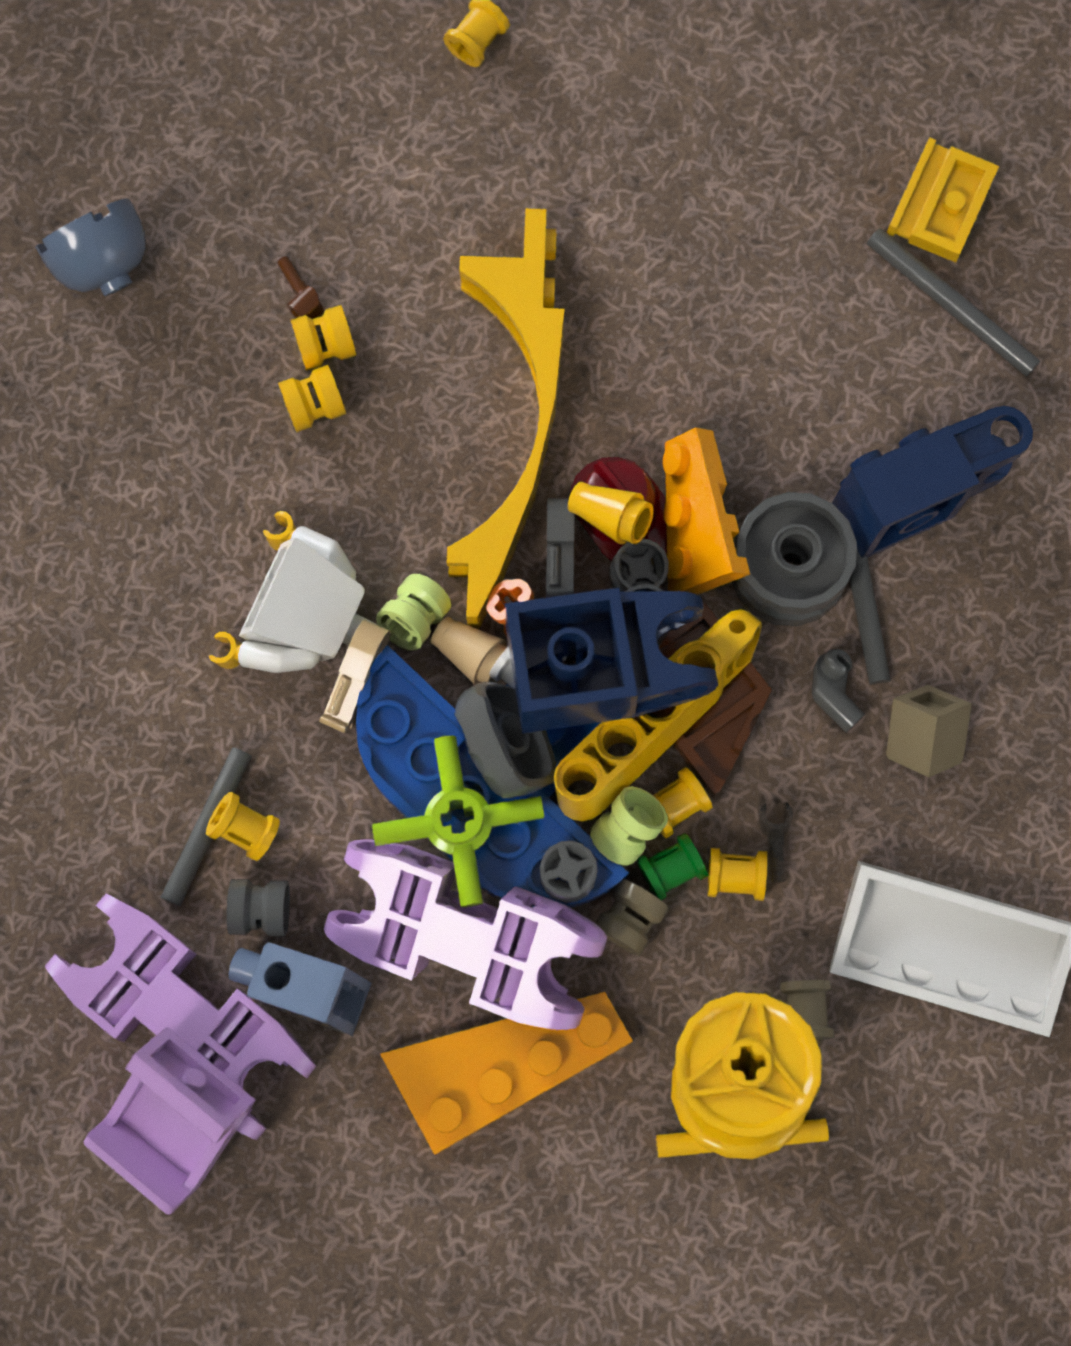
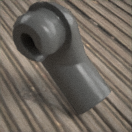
(830, 689)

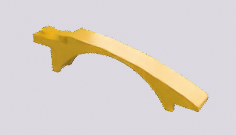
(524, 304)

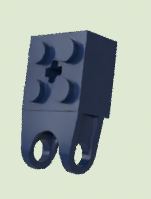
(926, 478)
(615, 651)

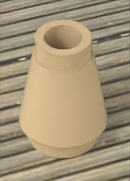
(468, 649)

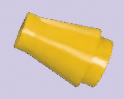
(614, 512)

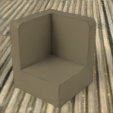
(928, 730)

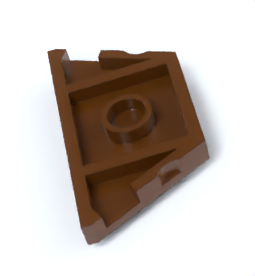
(721, 733)

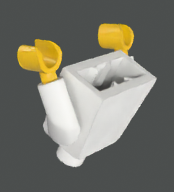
(301, 607)

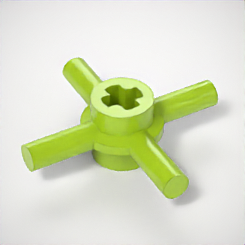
(477, 831)

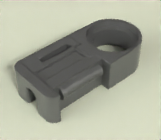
(559, 548)

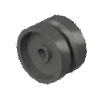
(812, 534)

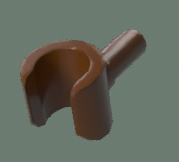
(306, 299)

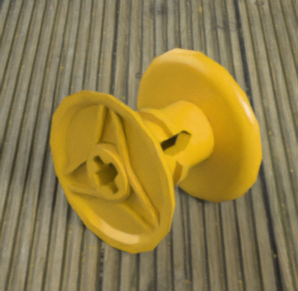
(745, 1075)

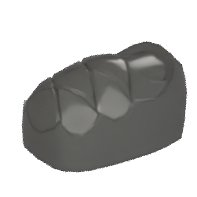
(506, 757)

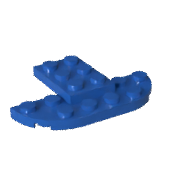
(396, 738)

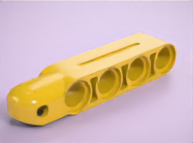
(589, 761)

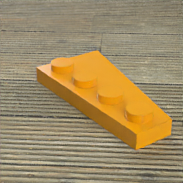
(492, 1069)

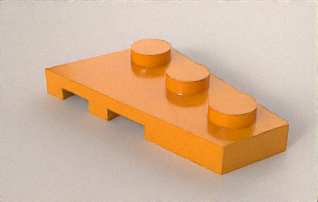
(695, 517)

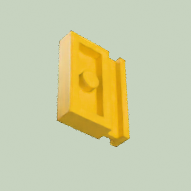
(942, 200)

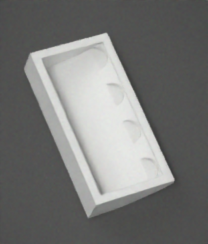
(953, 948)

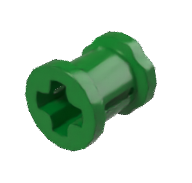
(672, 867)

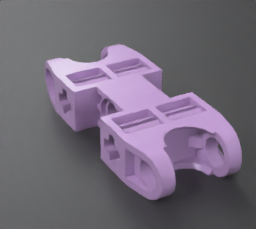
(501, 946)
(145, 987)

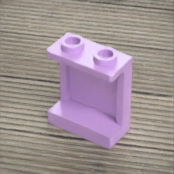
(169, 1121)

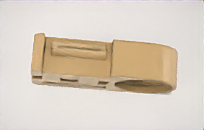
(354, 672)

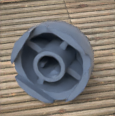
(96, 249)

